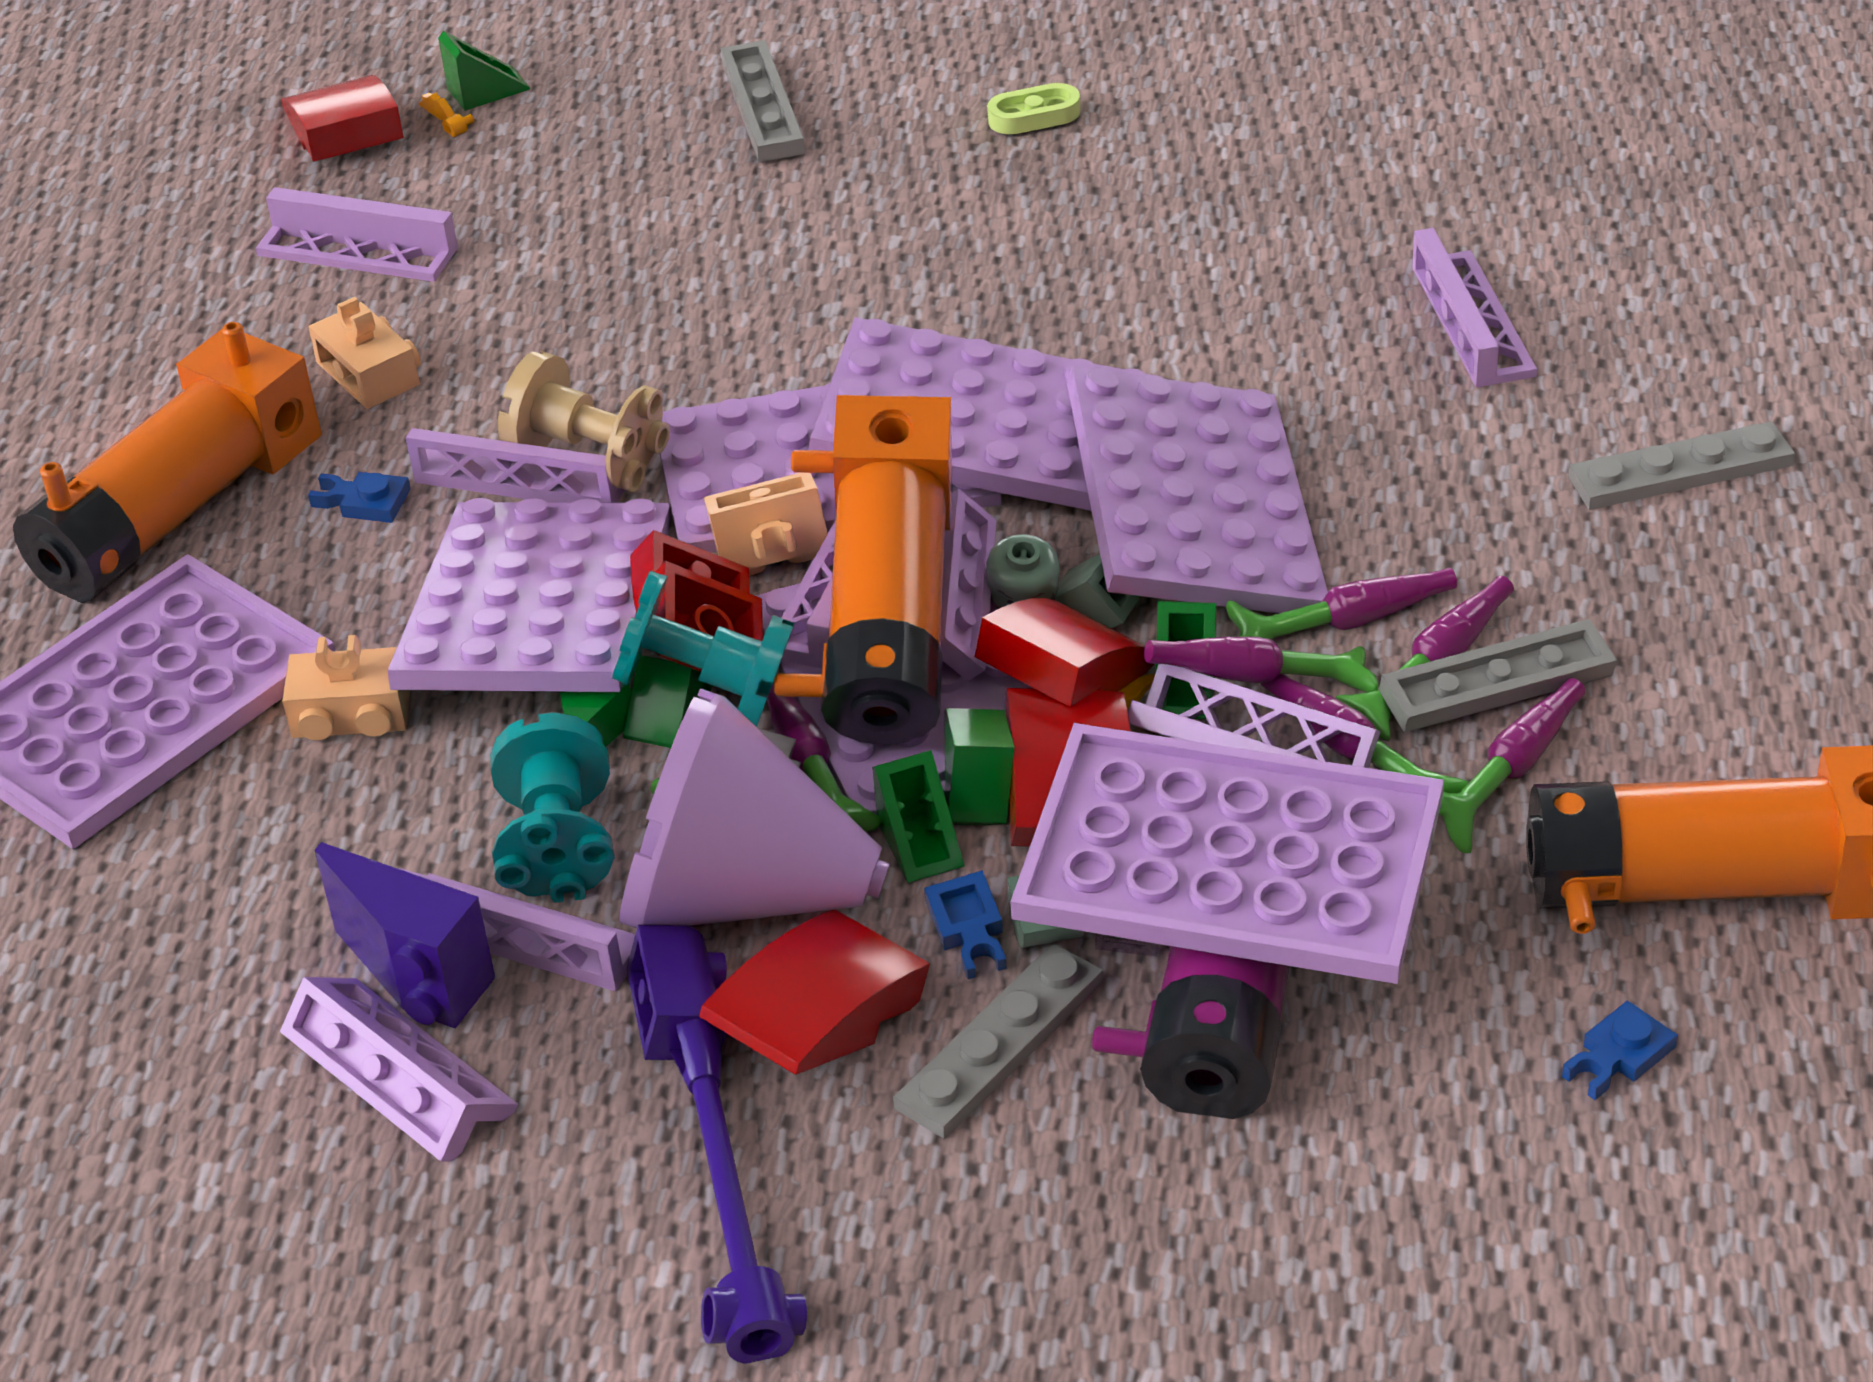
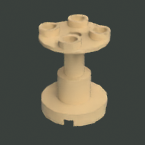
(549, 409)

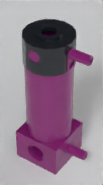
(1208, 1034)

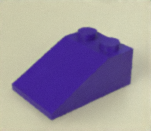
(410, 933)

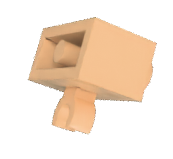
(365, 354)
(768, 522)
(343, 692)

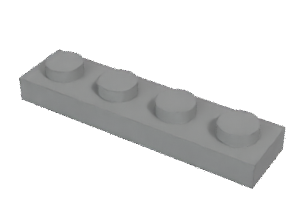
(762, 101)
(1681, 465)
(1496, 675)
(998, 1040)

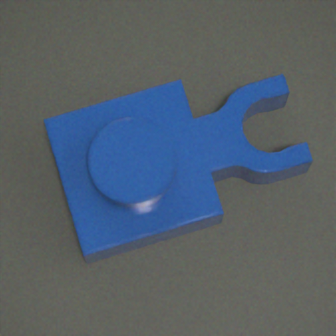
(366, 498)
(967, 917)
(1623, 1043)

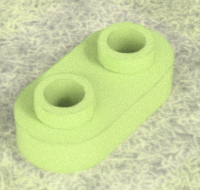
(1033, 108)

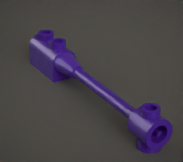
(668, 984)

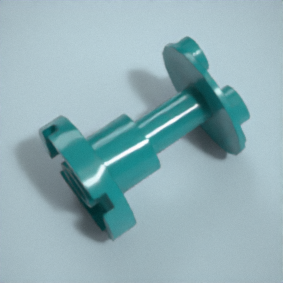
(726, 659)
(550, 775)

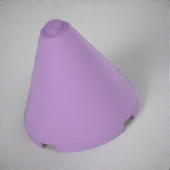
(742, 832)

